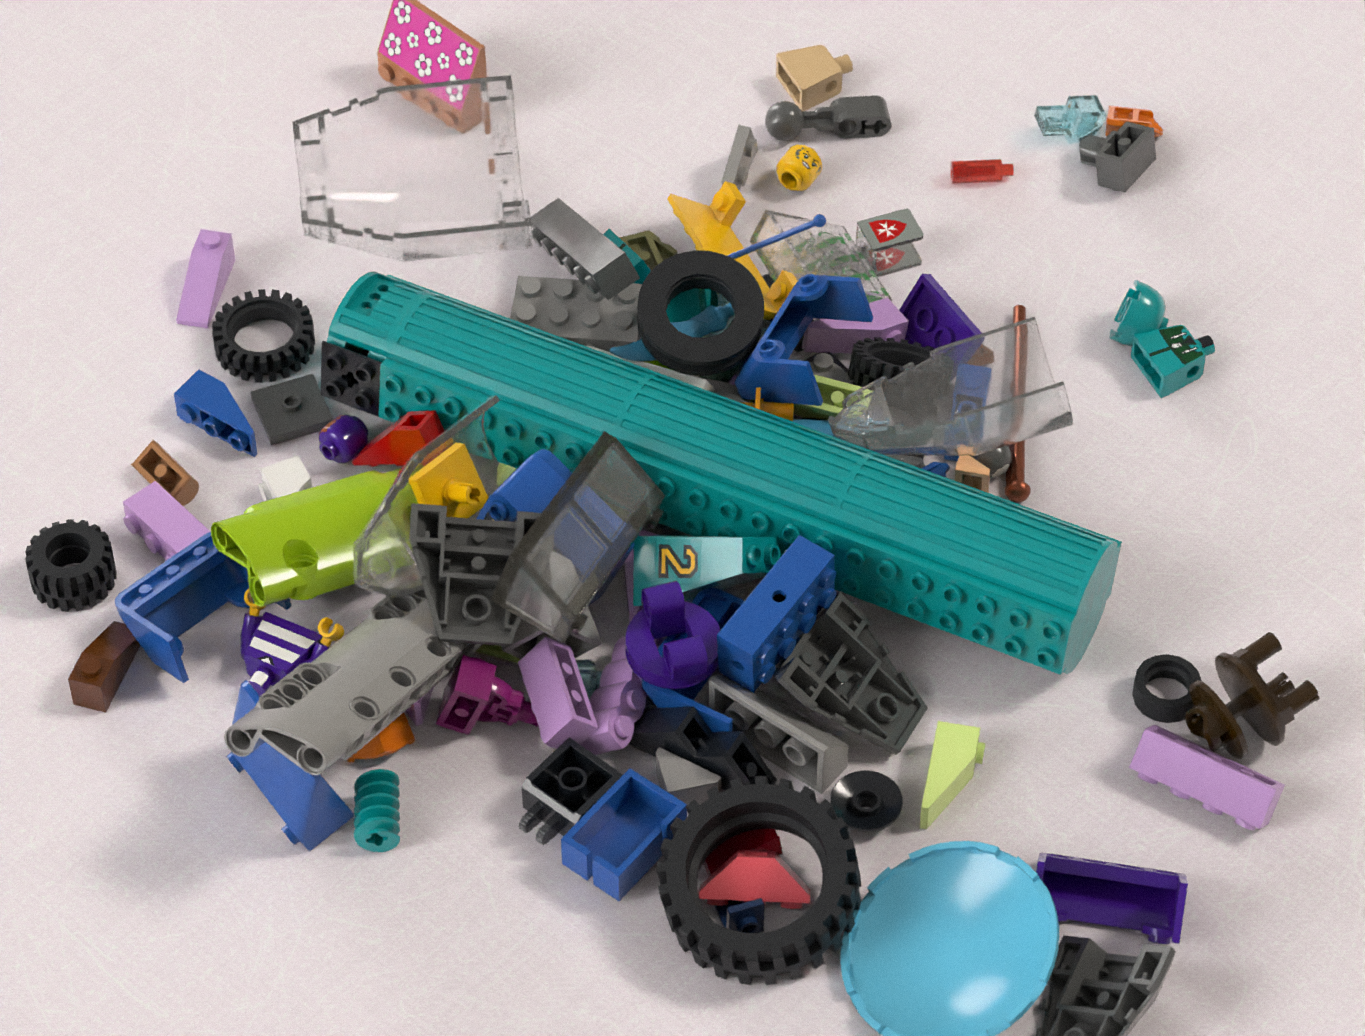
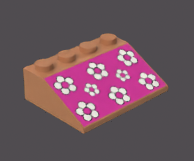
(426, 48)

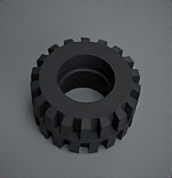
(67, 545)

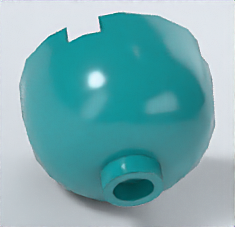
(1139, 313)

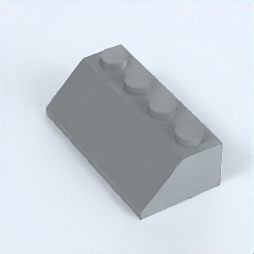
(780, 733)

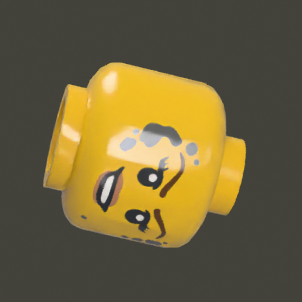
(799, 168)

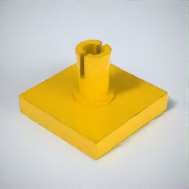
(450, 482)

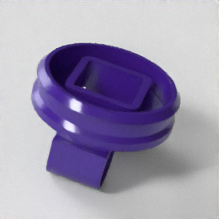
(683, 660)

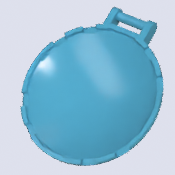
(951, 943)

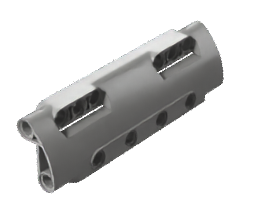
(351, 688)

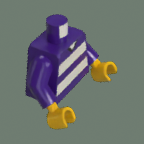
(277, 646)

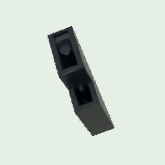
(689, 737)

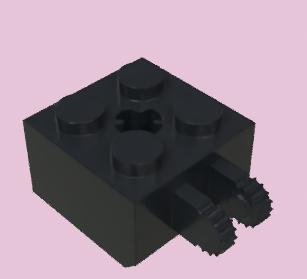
(564, 790)

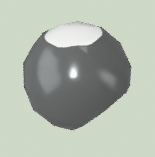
(996, 460)

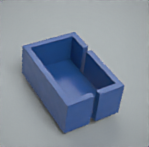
(622, 834)

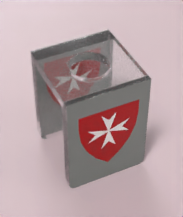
(888, 242)

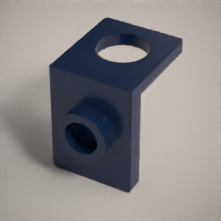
(741, 916)

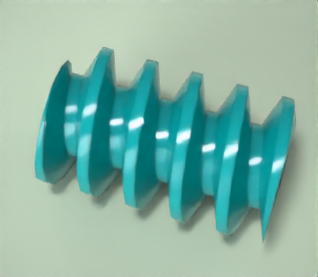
(377, 810)

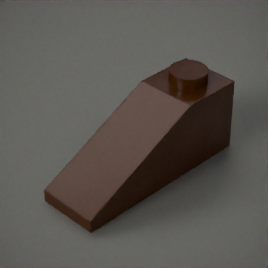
(103, 667)

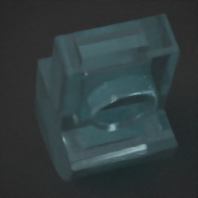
(1075, 120)

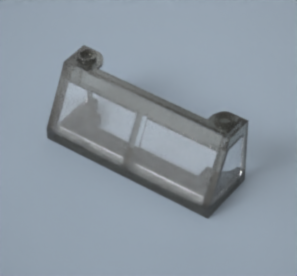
(579, 540)

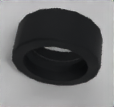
(1160, 667)

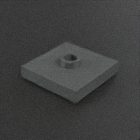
(291, 409)

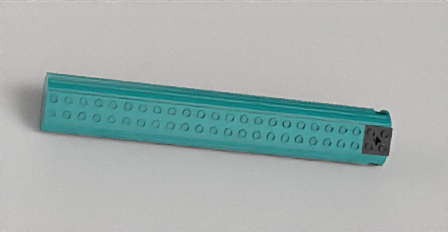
(732, 469)

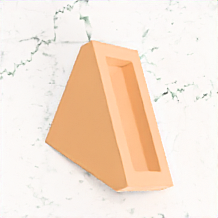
(972, 473)

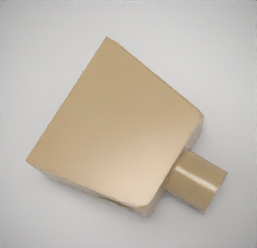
(811, 74)

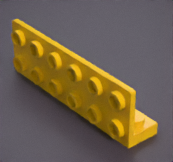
(712, 232)

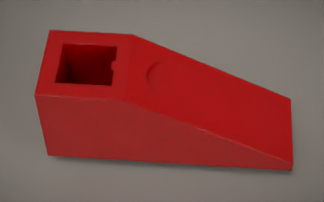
(401, 439)

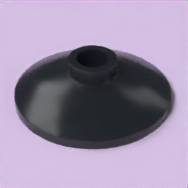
(867, 790)

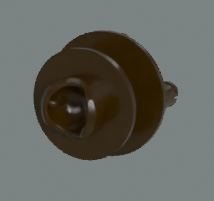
(1262, 705)

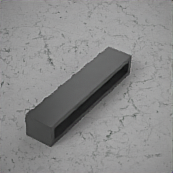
(582, 249)

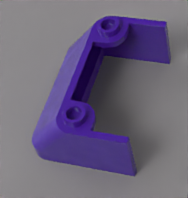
(1116, 895)

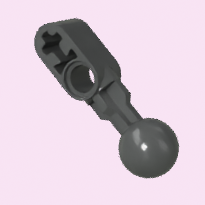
(845, 116)

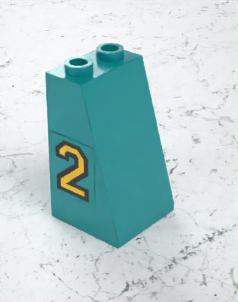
(701, 562)

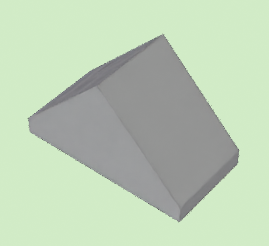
(684, 778)

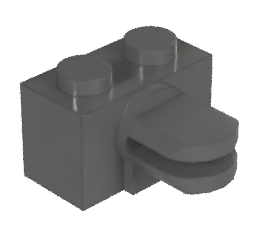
(1120, 156)

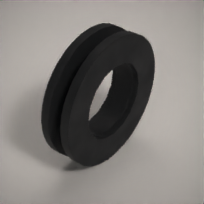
(701, 271)

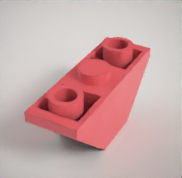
(755, 876)

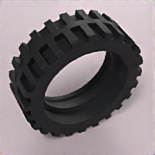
(740, 811)

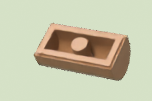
(160, 466)

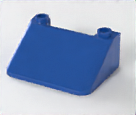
(301, 799)

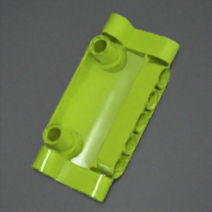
(302, 539)

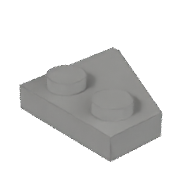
(740, 157)

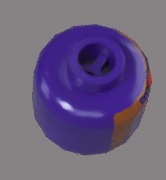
(343, 438)

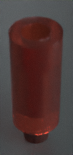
(979, 171)

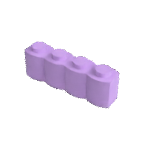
(616, 703)

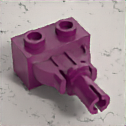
(479, 696)

